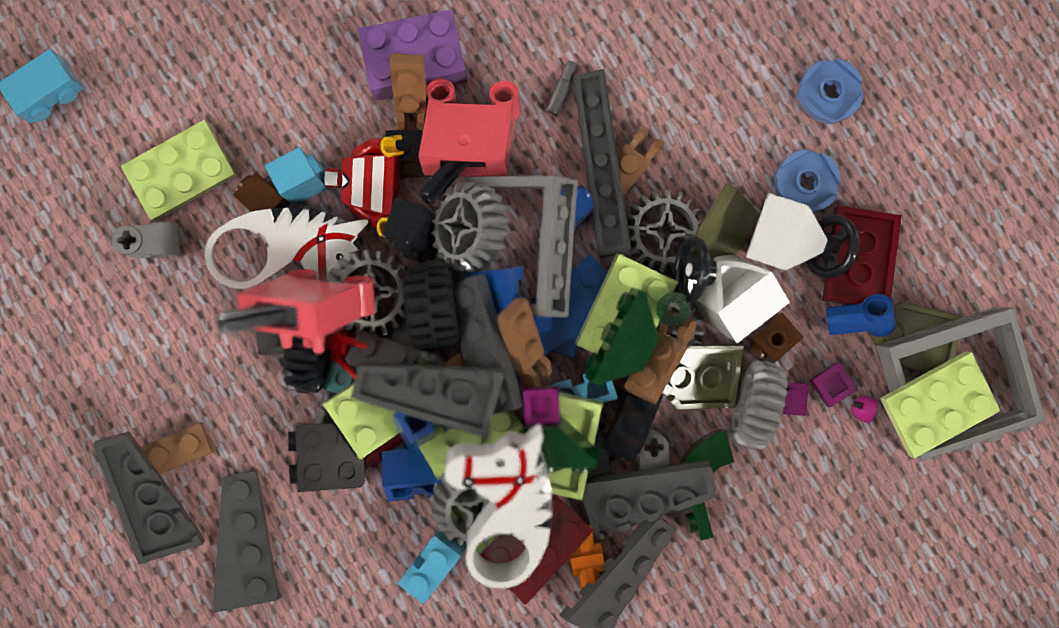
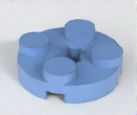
(829, 73)
(820, 167)

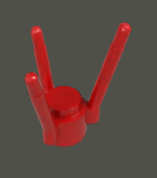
(339, 344)

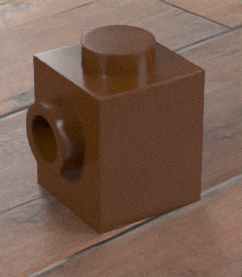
(259, 193)
(774, 339)

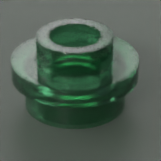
(665, 301)

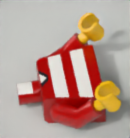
(369, 179)

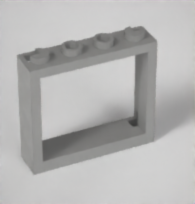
(555, 239)
(1014, 359)

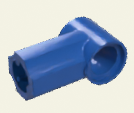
(873, 315)

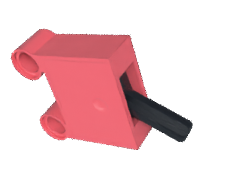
(466, 137)
(300, 307)

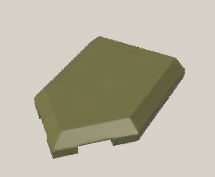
(727, 223)
(915, 318)
(706, 378)

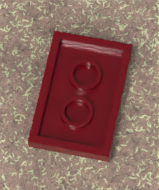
(876, 258)
(566, 535)

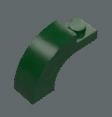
(717, 449)

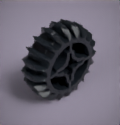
(303, 368)

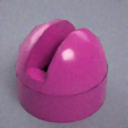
(867, 409)

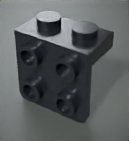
(323, 459)

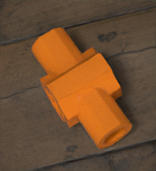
(587, 561)

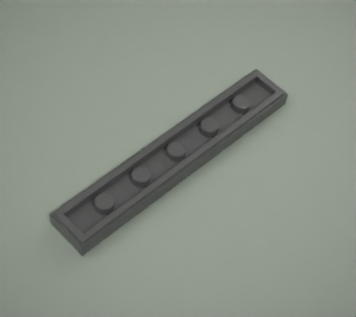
(602, 164)

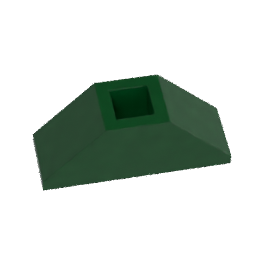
(626, 341)
(565, 447)

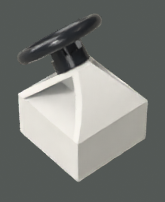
(791, 235)
(728, 289)

